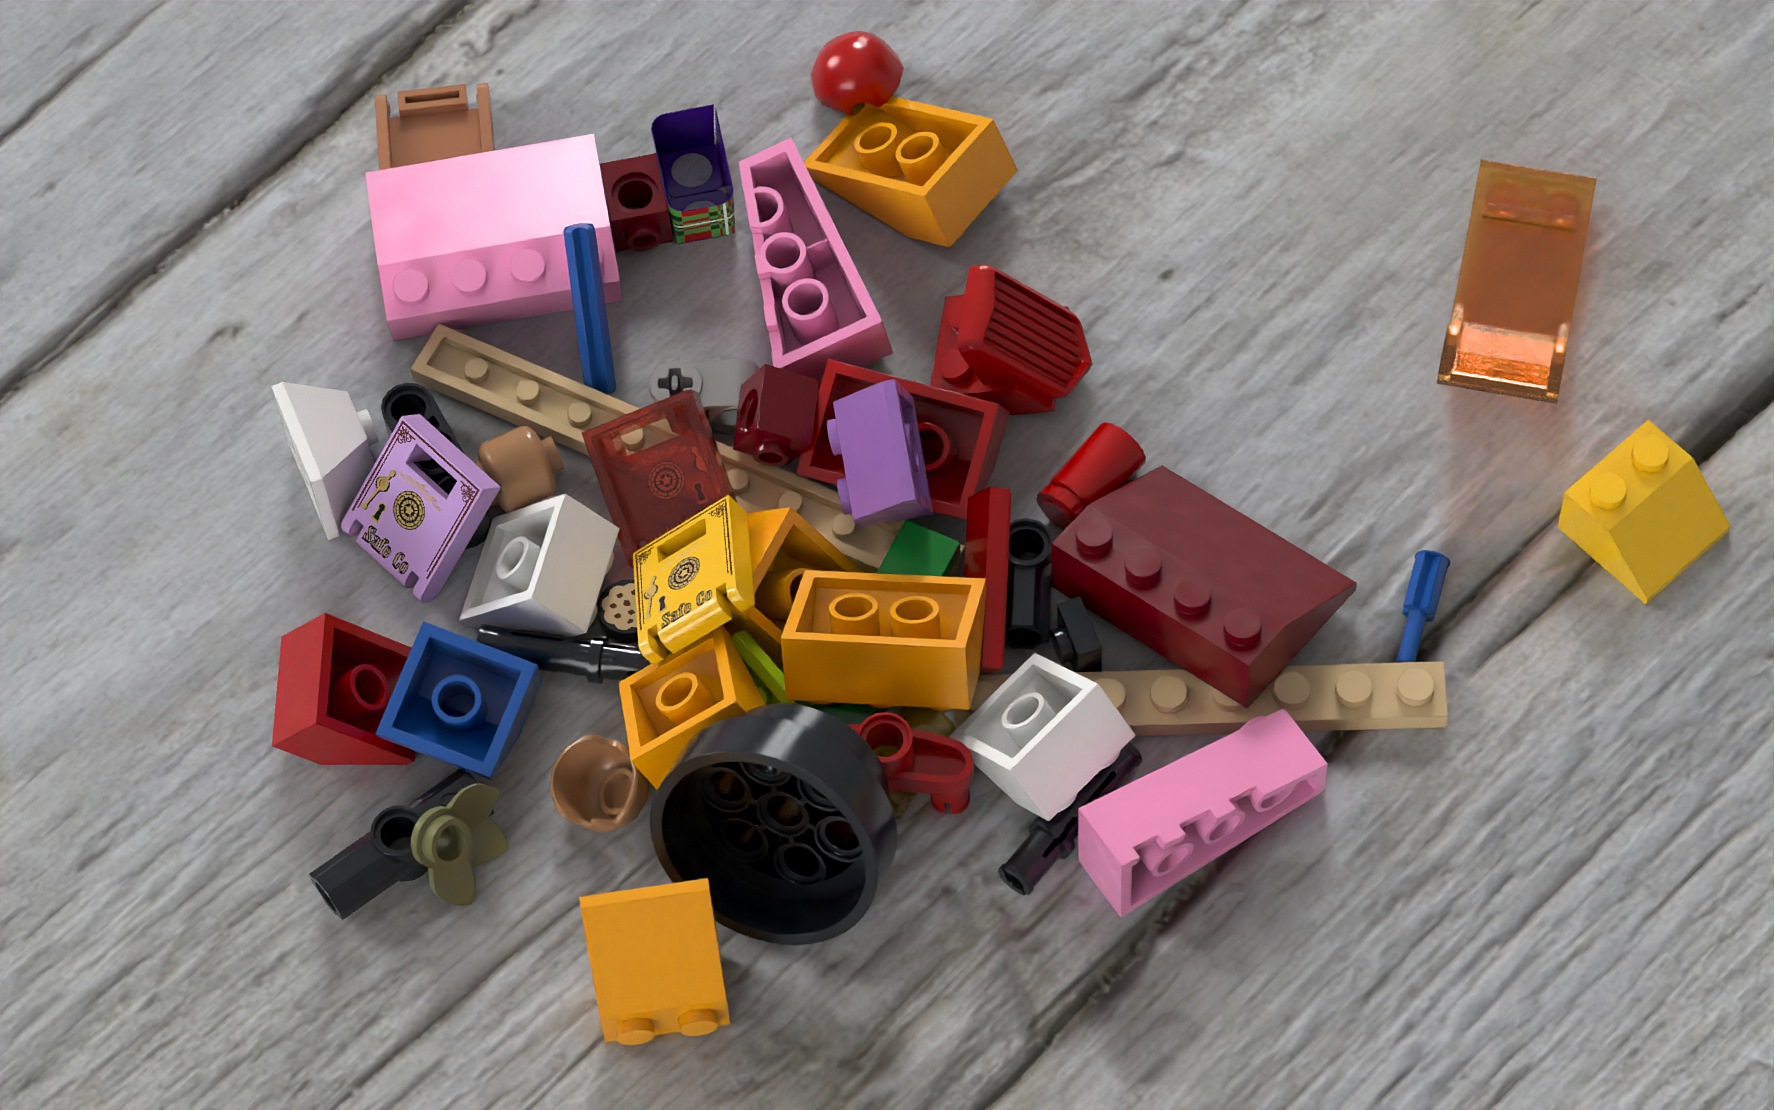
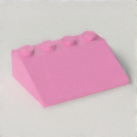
(485, 235)

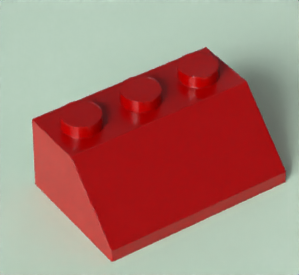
(955, 430)

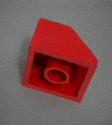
(335, 693)

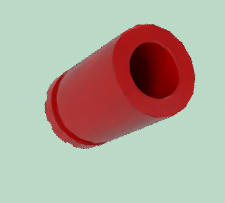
(1097, 468)

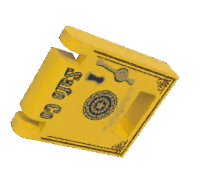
(685, 578)

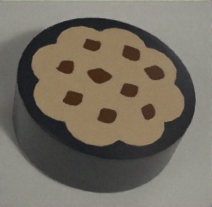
(618, 611)

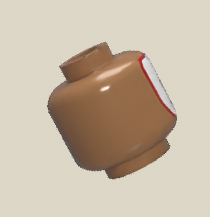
(521, 467)

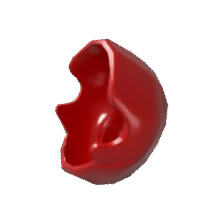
(855, 71)

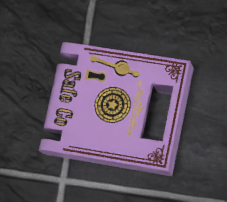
(409, 518)

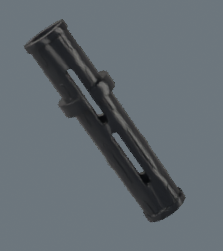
(555, 653)
(1056, 837)

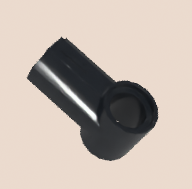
(1028, 585)

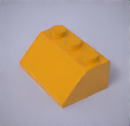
(884, 640)

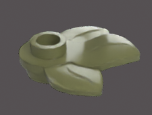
(457, 840)

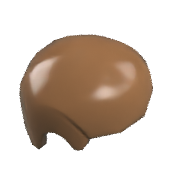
(598, 784)

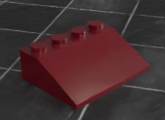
(1197, 581)

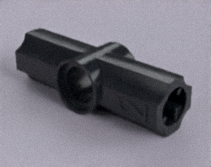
(369, 864)

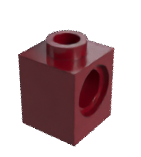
(631, 184)
(775, 415)

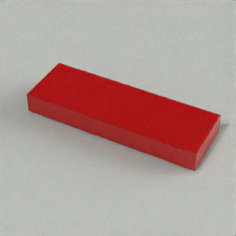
(988, 559)

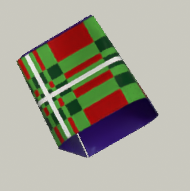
(689, 133)

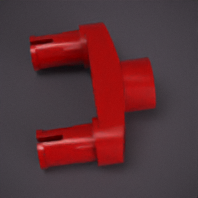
(923, 761)

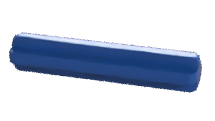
(589, 307)

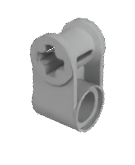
(714, 380)

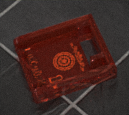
(664, 482)

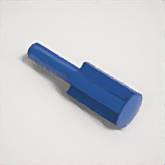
(1421, 600)

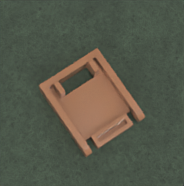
(433, 126)

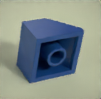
(460, 701)

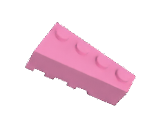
(806, 276)
(1196, 809)

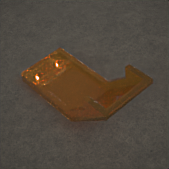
(1517, 282)

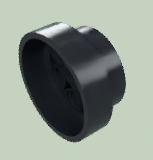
(782, 822)

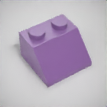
(880, 455)

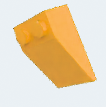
(915, 166)
(655, 961)

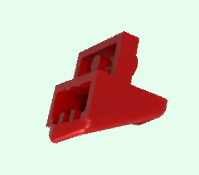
(1009, 344)

